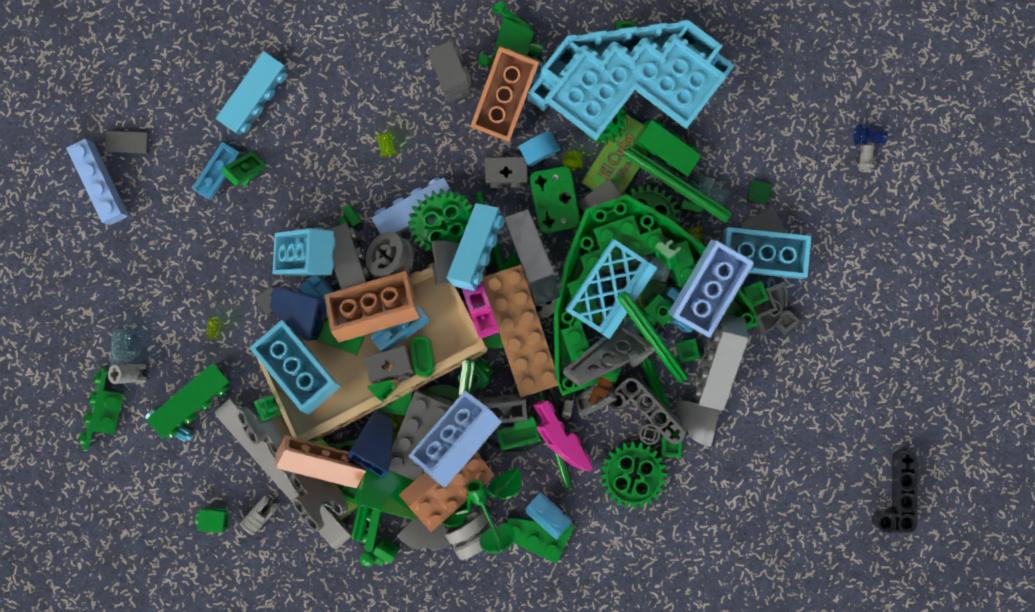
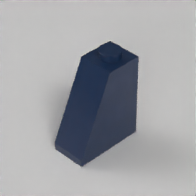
(299, 310)
(374, 444)

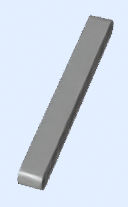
(334, 529)

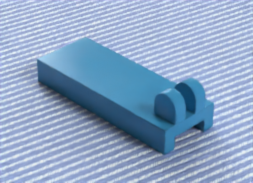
(212, 177)
(391, 336)

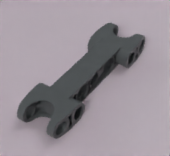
(311, 491)

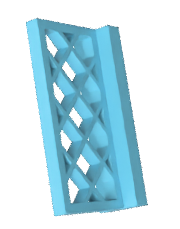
(633, 287)

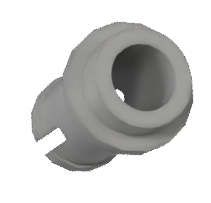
(866, 158)

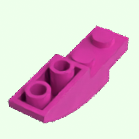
(481, 311)
(563, 443)

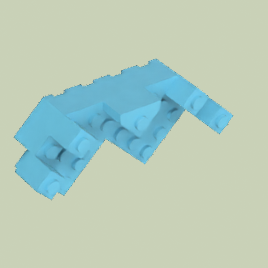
(599, 71)

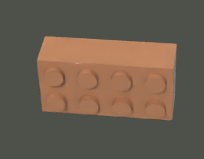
(505, 93)
(371, 306)
(435, 503)

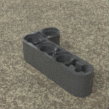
(649, 411)

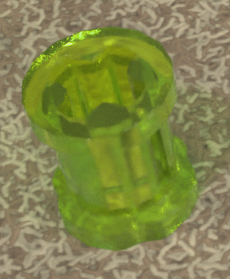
(386, 145)

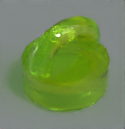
(573, 160)
(697, 233)
(397, 422)

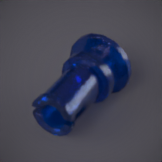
(866, 135)

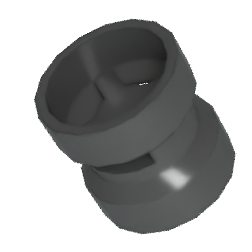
(649, 430)

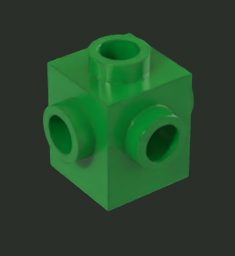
(652, 307)
(481, 374)

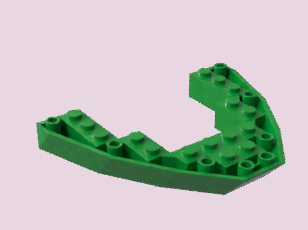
(638, 230)

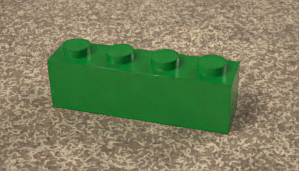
(188, 401)

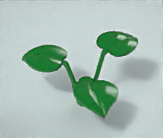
(504, 486)

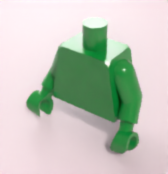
(513, 34)

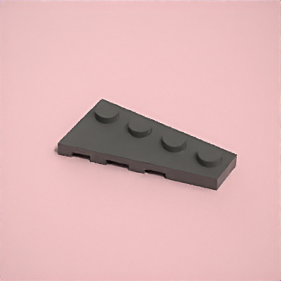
(607, 355)

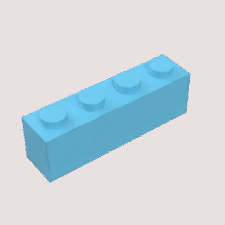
(252, 94)
(475, 247)

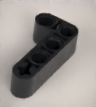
(899, 491)

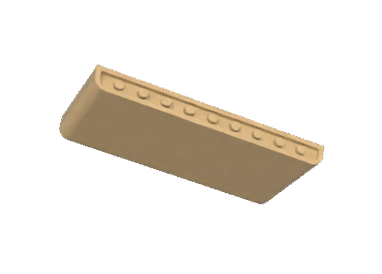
(452, 341)

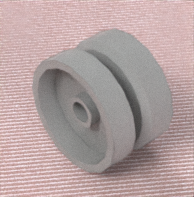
(468, 534)

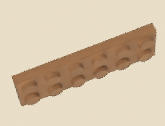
(520, 331)

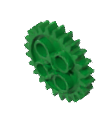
(654, 199)
(437, 205)
(652, 478)

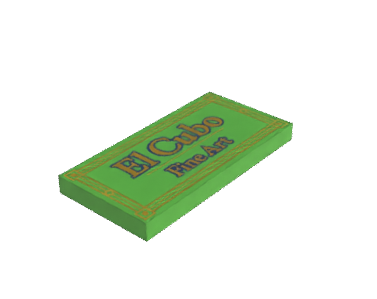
(612, 162)

